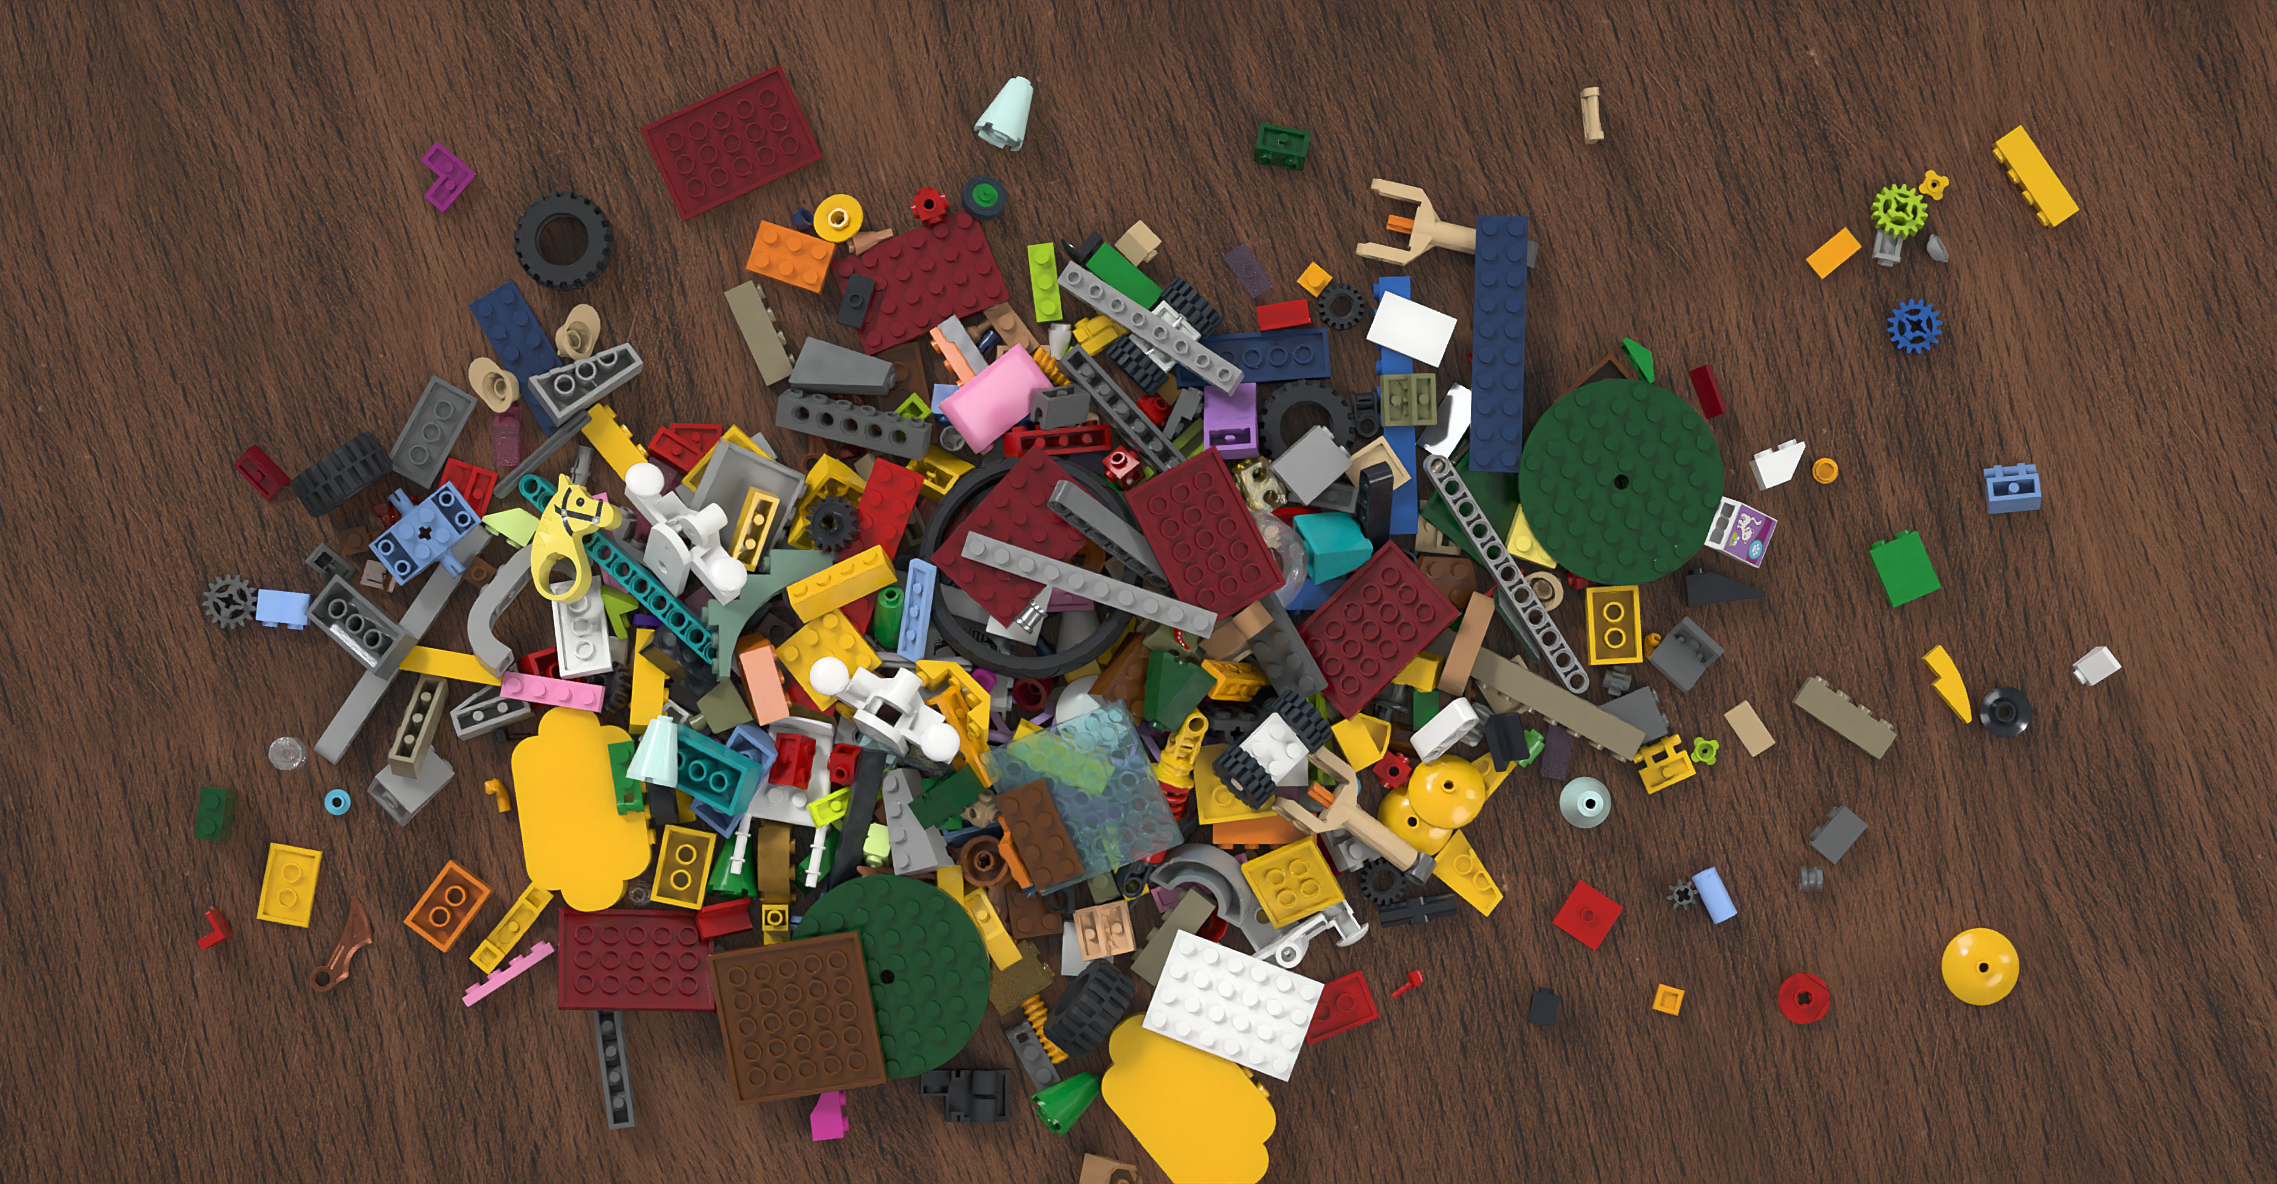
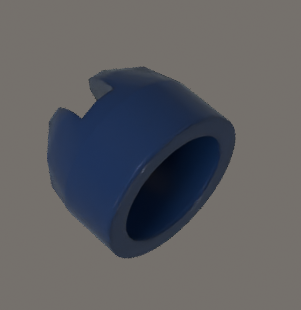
(802, 219)

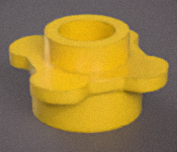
(1926, 187)

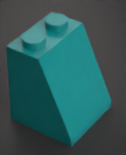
(1332, 544)

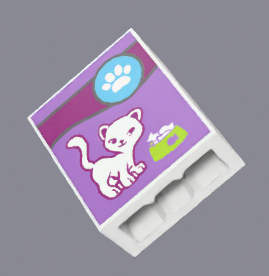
(1740, 532)

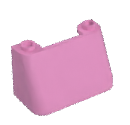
(995, 399)

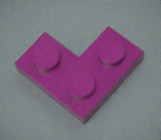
(453, 177)

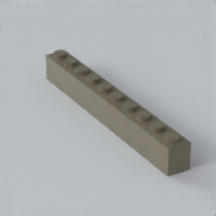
(1549, 699)

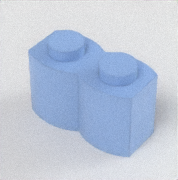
(283, 608)

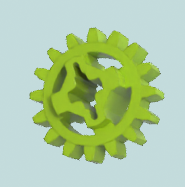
(1902, 202)

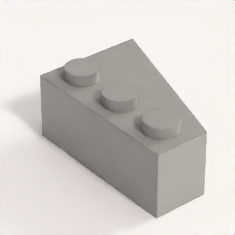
(489, 711)

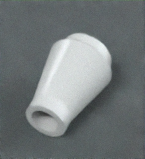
(1059, 338)

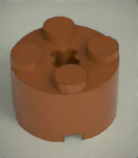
(977, 869)

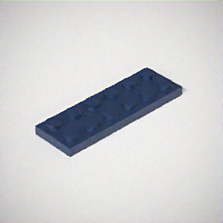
(518, 343)
(1267, 356)

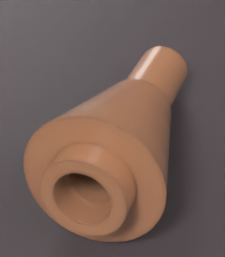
(864, 240)

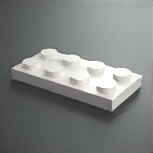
(582, 632)

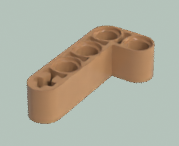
(1234, 633)
(1467, 644)

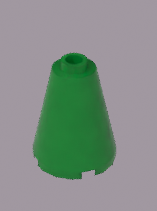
(888, 616)
(732, 885)
(1066, 1101)

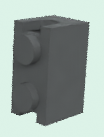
(1060, 406)
(1837, 833)

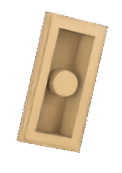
(1749, 728)

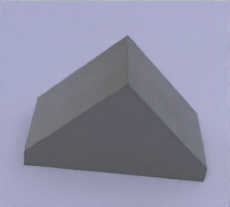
(329, 562)

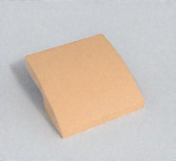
(1104, 930)

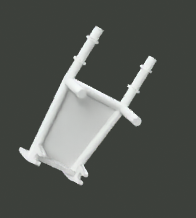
(790, 803)

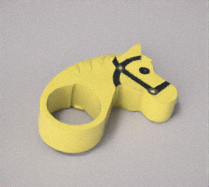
(560, 535)

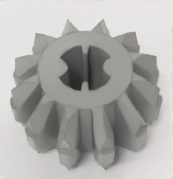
(1477, 732)

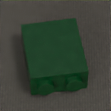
(215, 813)

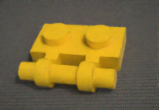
(1667, 771)

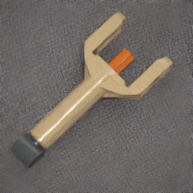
(1425, 229)
(1343, 812)

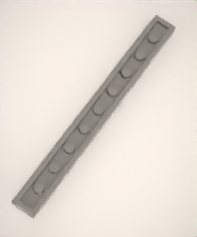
(1089, 584)

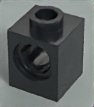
(1543, 1007)

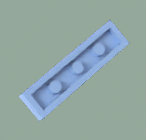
(916, 610)

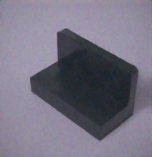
(1506, 739)

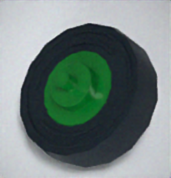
(983, 198)

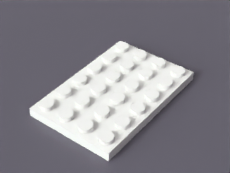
(1233, 1005)

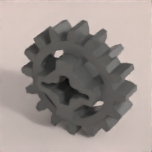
(235, 591)

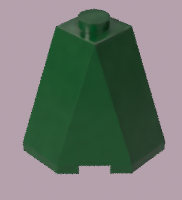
(1172, 691)

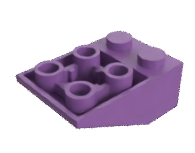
(1232, 422)

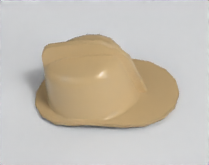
(579, 333)
(493, 385)
(1546, 588)

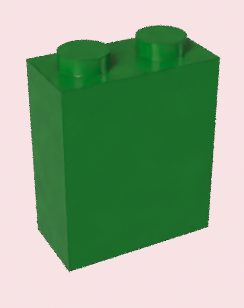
(1903, 568)

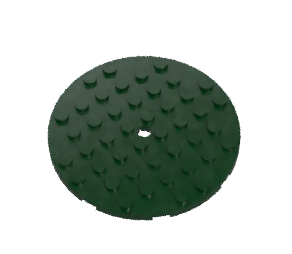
(1571, 490)
(935, 959)

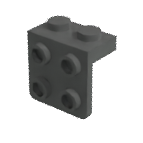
(1685, 654)

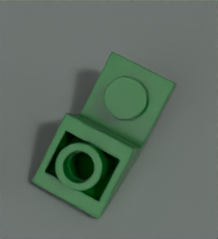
(1424, 707)

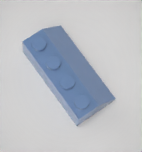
(755, 744)

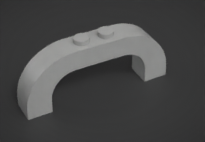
(495, 599)

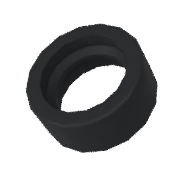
(664, 804)

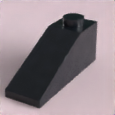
(1712, 588)

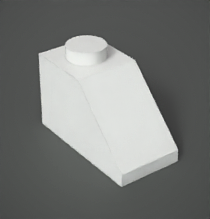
(2095, 666)

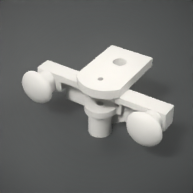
(665, 549)
(867, 694)
(1289, 943)

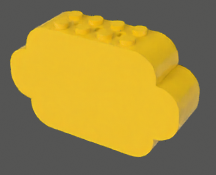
(571, 811)
(1188, 1106)

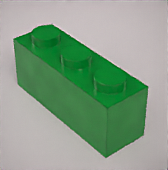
(1123, 276)

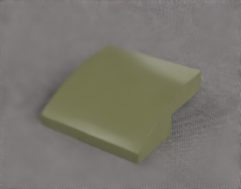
(1408, 399)

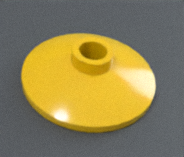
(831, 212)

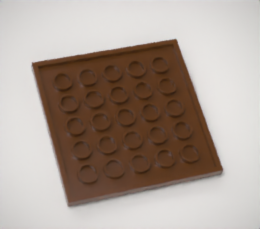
(797, 1018)

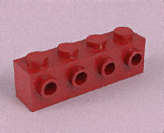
(1058, 441)

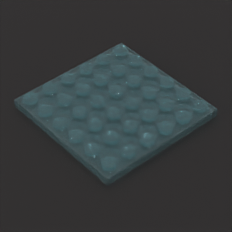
(1098, 784)

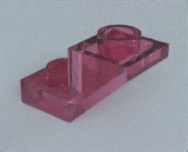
(507, 438)

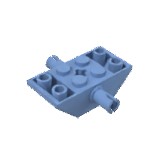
(405, 550)

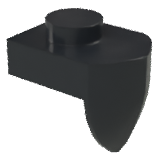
(1088, 248)

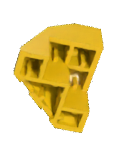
(824, 479)

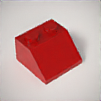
(544, 664)

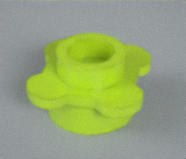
(1711, 747)

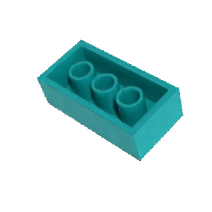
(715, 772)

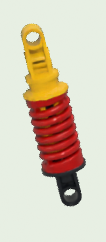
(1174, 779)

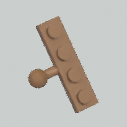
(1007, 325)

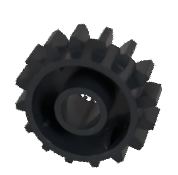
(821, 524)
(617, 686)

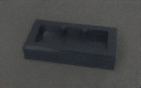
(856, 301)

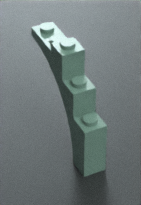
(782, 570)

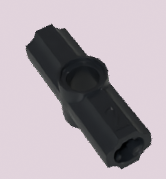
(1417, 910)

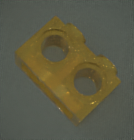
(1255, 488)

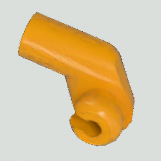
(1651, 643)
(502, 796)

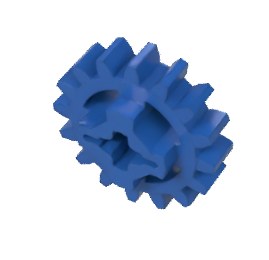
(1923, 333)

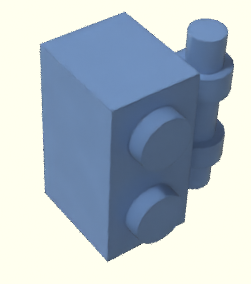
(2012, 488)

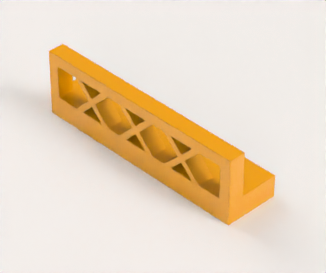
(1235, 680)
(955, 710)

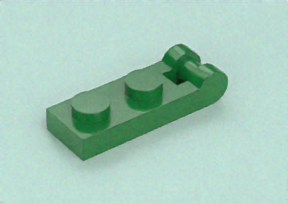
(620, 760)

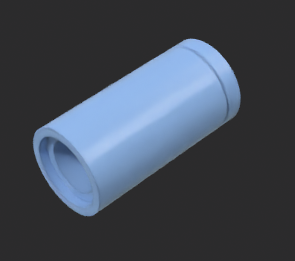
(1714, 895)

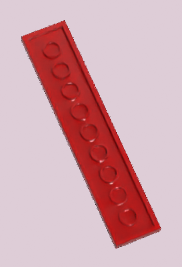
(885, 515)

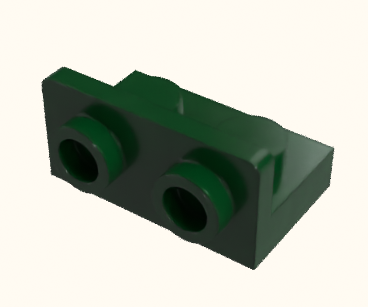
(1281, 146)

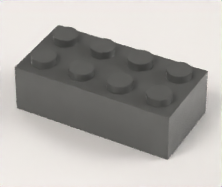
(361, 627)

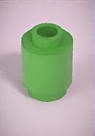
(1535, 746)

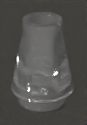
(646, 890)

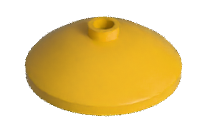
(1441, 806)
(1395, 815)
(1962, 963)

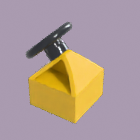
(1367, 737)

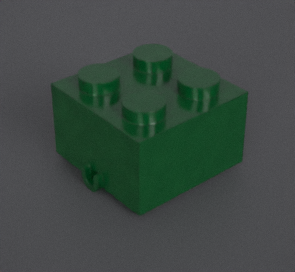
(947, 798)

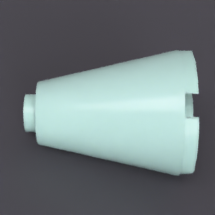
(1007, 115)
(657, 754)
(1574, 799)

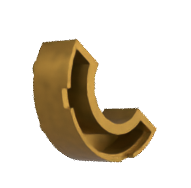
(774, 863)

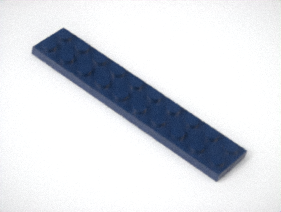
(1498, 344)

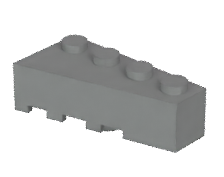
(584, 382)
(912, 847)

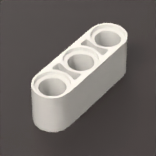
(1444, 730)

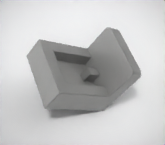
(1887, 249)

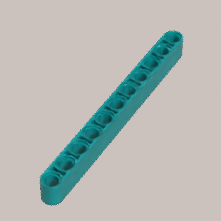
(635, 577)

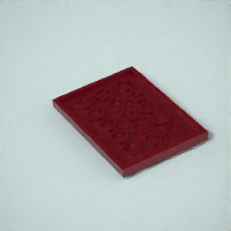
(731, 143)
(924, 280)
(1018, 516)
(1205, 536)
(1374, 628)
(633, 961)

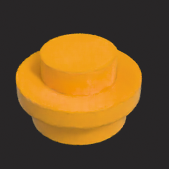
(1825, 470)

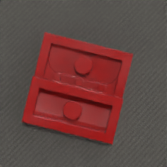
(471, 482)

